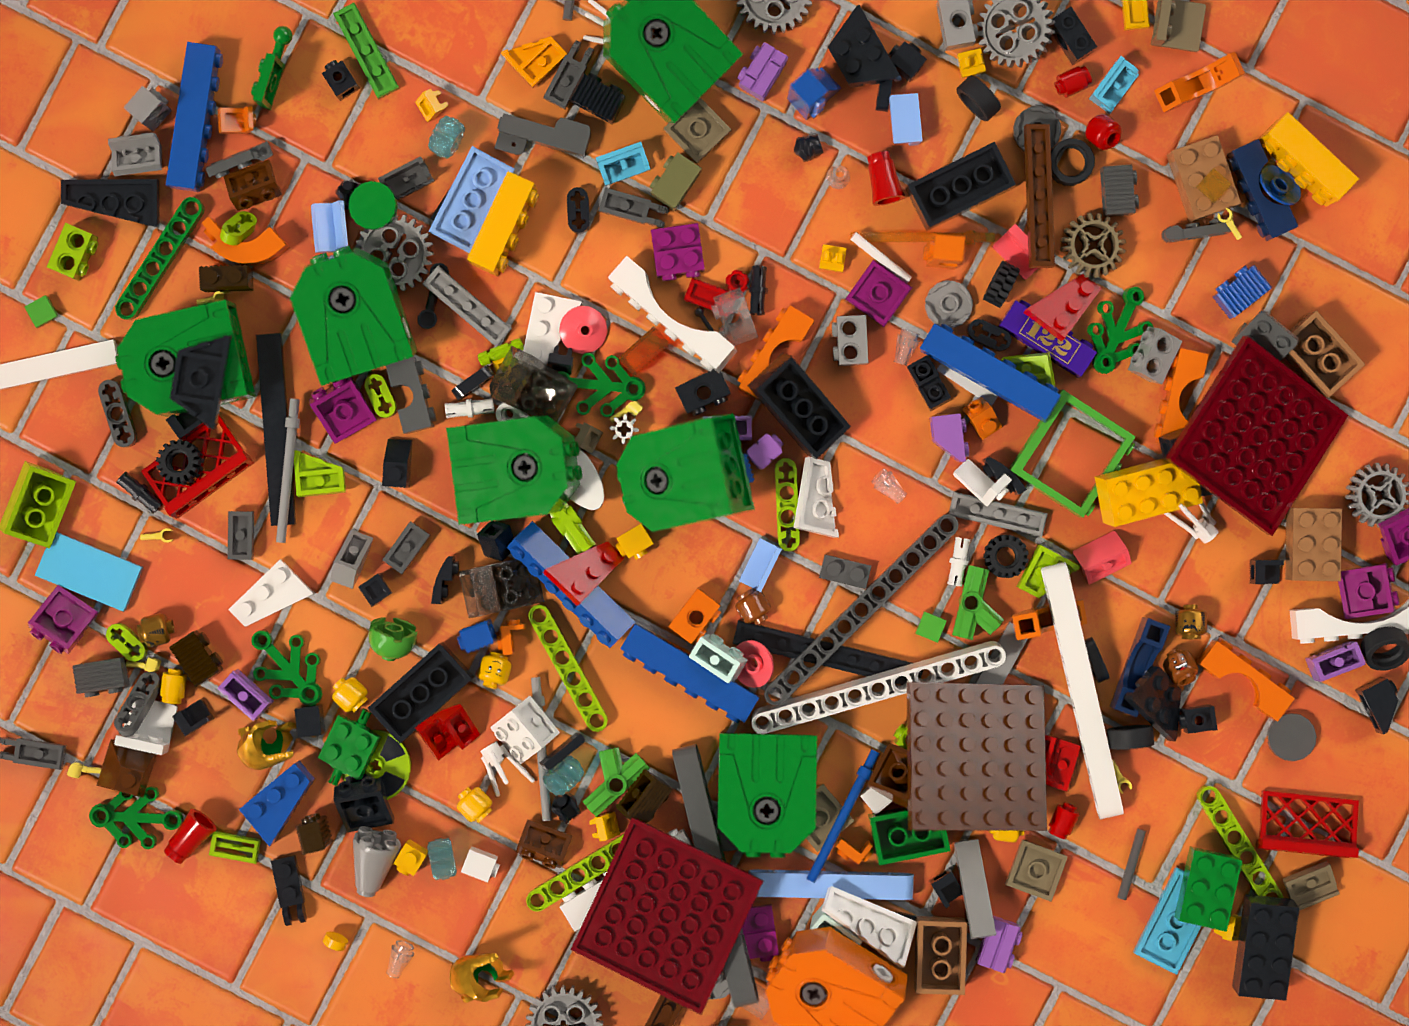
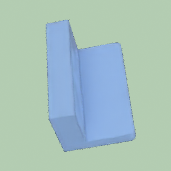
(905, 119)
(329, 226)
(760, 564)

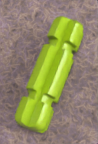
(498, 352)

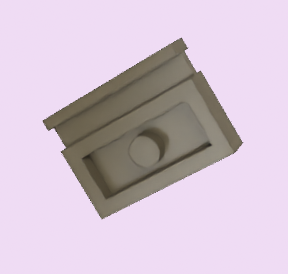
(1311, 885)

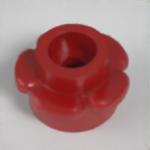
(737, 275)

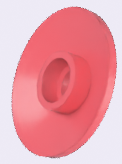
(571, 329)
(753, 674)

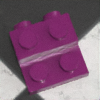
(677, 251)
(341, 409)
(1396, 537)
(1368, 591)
(61, 620)
(760, 933)

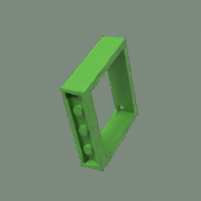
(1039, 432)

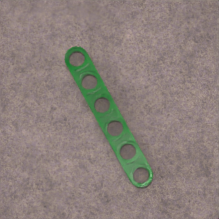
(163, 260)

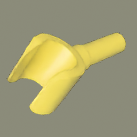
(1230, 223)
(218, 296)
(633, 407)
(158, 536)
(151, 665)
(77, 768)
(1120, 779)

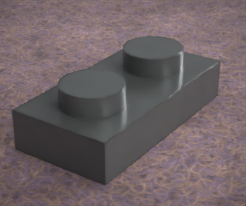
(240, 535)
(406, 547)
(845, 571)

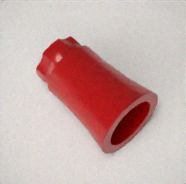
(884, 179)
(189, 836)

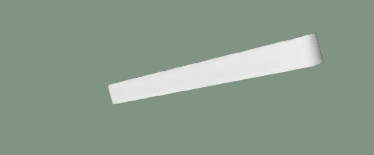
(865, 684)
(1082, 690)

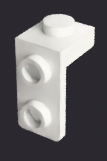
(980, 483)

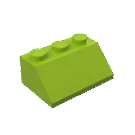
(37, 505)

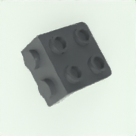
(1268, 334)

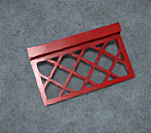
(211, 481)
(1308, 846)

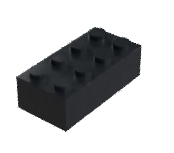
(960, 186)
(799, 405)
(421, 692)
(1265, 947)

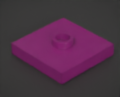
(878, 293)

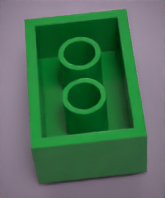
(896, 843)
(1208, 888)

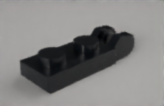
(289, 887)

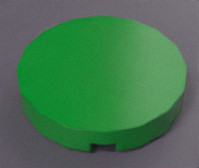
(373, 205)

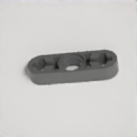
(117, 432)
(138, 714)

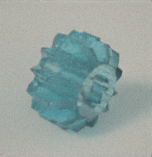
(446, 137)
(563, 776)
(442, 859)

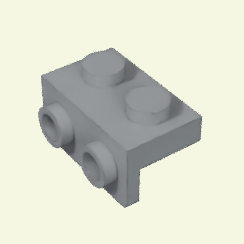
(135, 154)

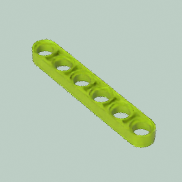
(571, 666)
(1242, 845)
(566, 878)

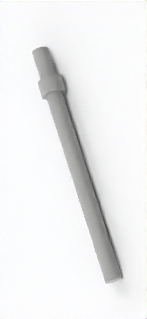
(292, 423)
(541, 754)

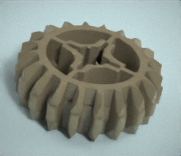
(1108, 231)

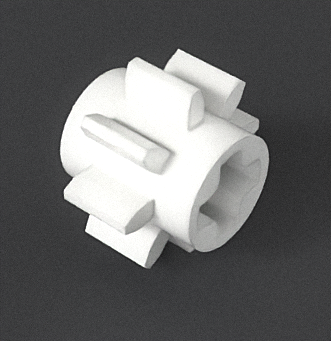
(619, 424)

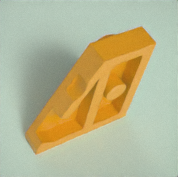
(535, 59)

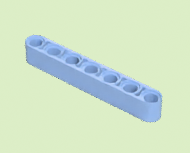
(860, 884)

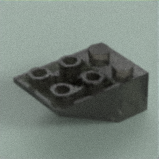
(531, 385)
(499, 588)

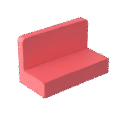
(1014, 250)
(1102, 557)

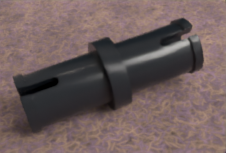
(758, 290)
(139, 492)

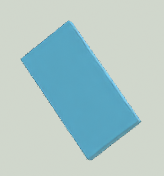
(89, 571)
(1165, 938)

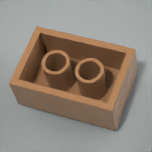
(1190, 166)
(1322, 355)
(1313, 544)
(940, 955)

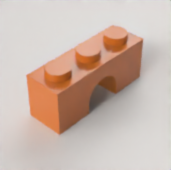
(944, 251)

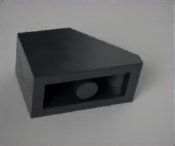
(397, 463)
(1379, 702)

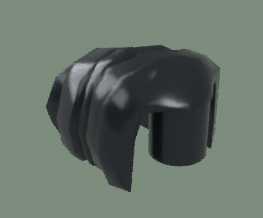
(808, 147)
(345, 190)
(565, 807)

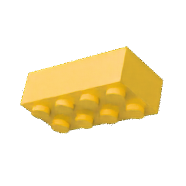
(1307, 160)
(503, 223)
(1144, 492)

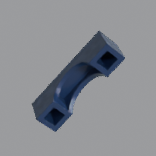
(1271, 217)
(1144, 650)

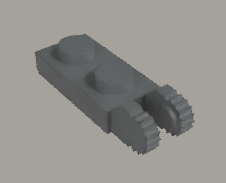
(567, 76)
(630, 207)
(1195, 231)
(34, 753)

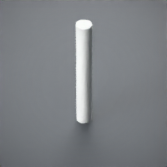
(880, 257)

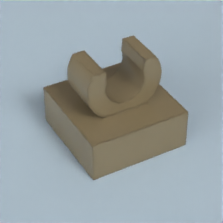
(587, 437)

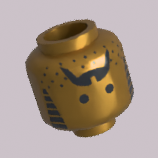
(1191, 622)
(155, 630)

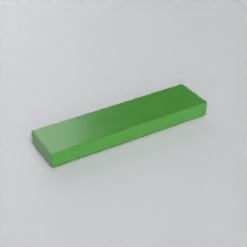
(366, 50)

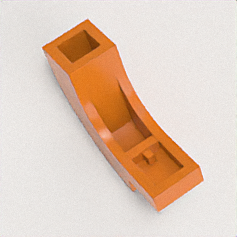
(1199, 82)
(252, 253)
(1038, 620)

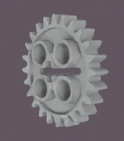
(758, 12)
(1022, 47)
(412, 264)
(563, 1002)

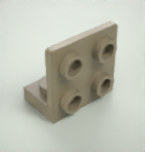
(1178, 25)

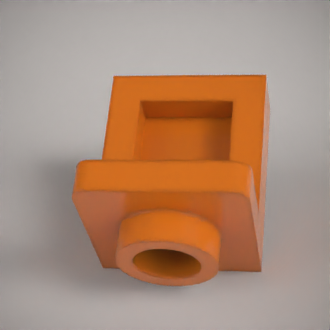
(236, 120)
(982, 417)
(505, 641)
(848, 851)

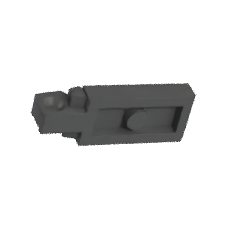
(240, 159)

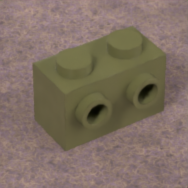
(675, 181)

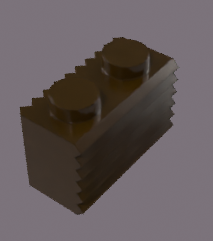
(226, 278)
(197, 657)
(644, 797)
(314, 833)

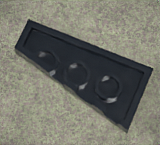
(120, 198)

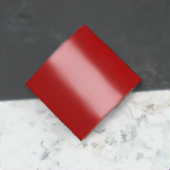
(447, 730)
(1060, 762)

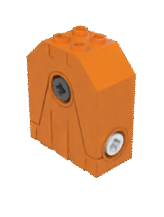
(831, 982)

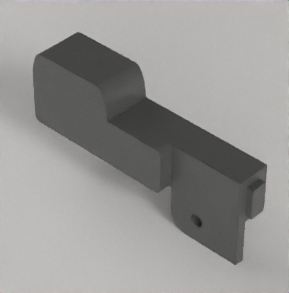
(565, 136)

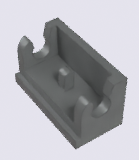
(408, 178)

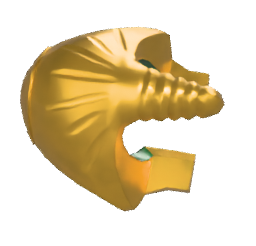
(257, 752)
(465, 976)

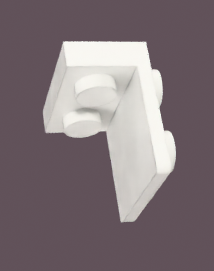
(155, 730)
(525, 730)

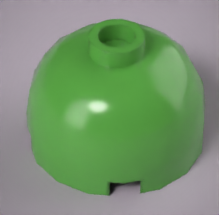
(392, 639)

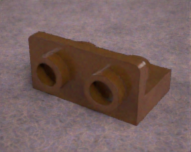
(252, 185)
(543, 844)

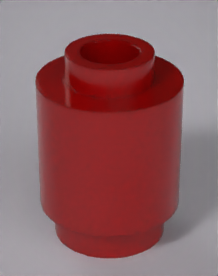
(1073, 81)
(1063, 820)

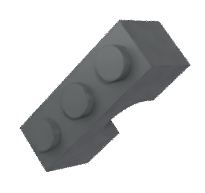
(418, 414)

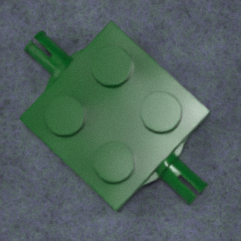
(349, 747)

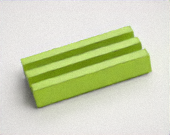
(255, 850)

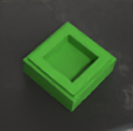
(41, 311)
(930, 627)

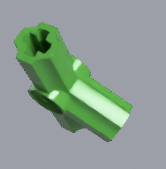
(982, 613)
(614, 768)

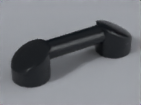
(427, 318)

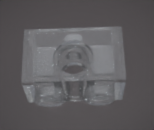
(743, 328)

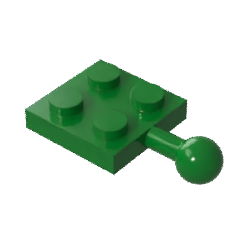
(271, 70)

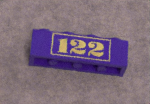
(1069, 354)

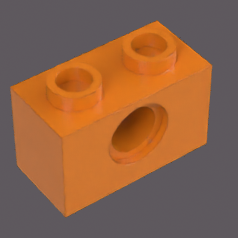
(698, 601)

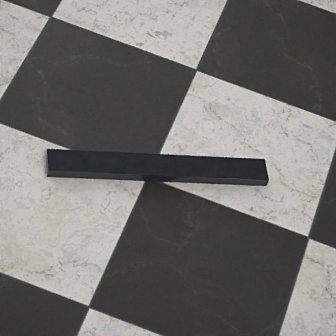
(274, 416)
(843, 659)

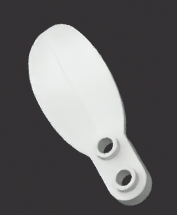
(591, 490)

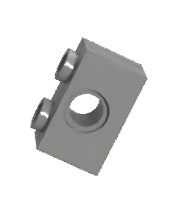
(954, 36)

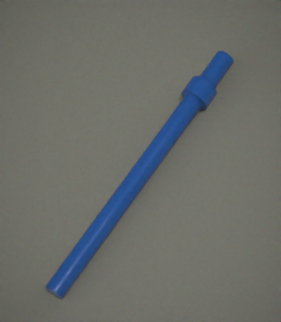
(864, 773)

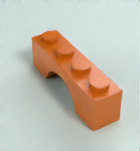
(791, 328)
(1186, 367)
(1268, 697)

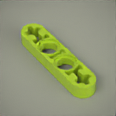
(790, 504)

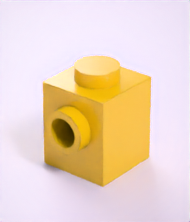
(634, 542)
(410, 858)

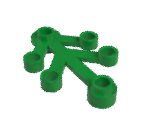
(1116, 333)
(605, 385)
(290, 670)
(132, 818)

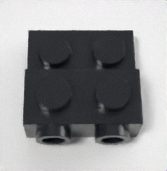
(363, 804)

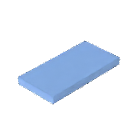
(469, 199)

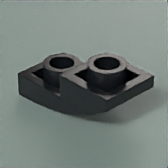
(929, 383)
(997, 470)
(447, 572)

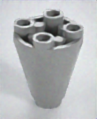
(373, 858)

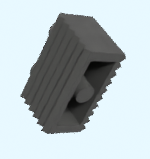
(1118, 190)
(101, 675)

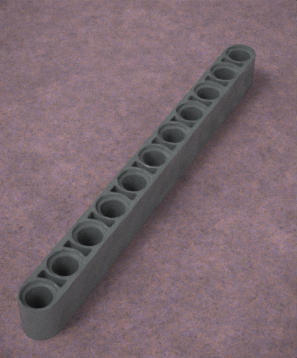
(872, 606)
(707, 838)

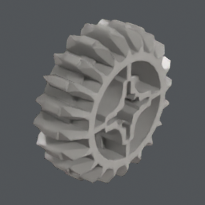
(1384, 486)

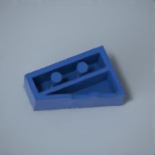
(812, 91)
(276, 802)

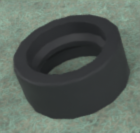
(978, 98)
(1087, 153)
(1382, 637)
(1130, 737)

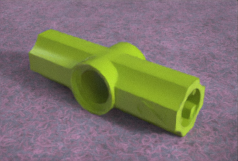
(570, 526)

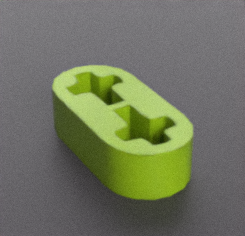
(238, 228)
(375, 398)
(122, 646)

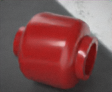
(1103, 132)

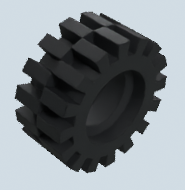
(1001, 284)
(170, 452)
(991, 556)

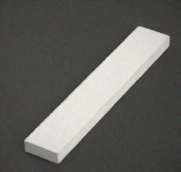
(58, 364)

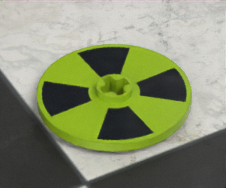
(394, 764)

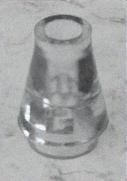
(835, 181)
(905, 346)
(889, 486)
(400, 956)

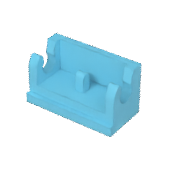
(1114, 85)
(623, 163)

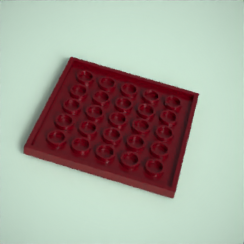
(1257, 436)
(667, 915)

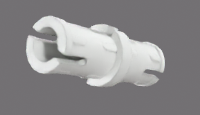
(469, 408)
(958, 561)

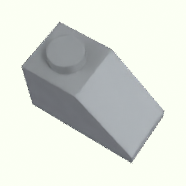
(351, 559)

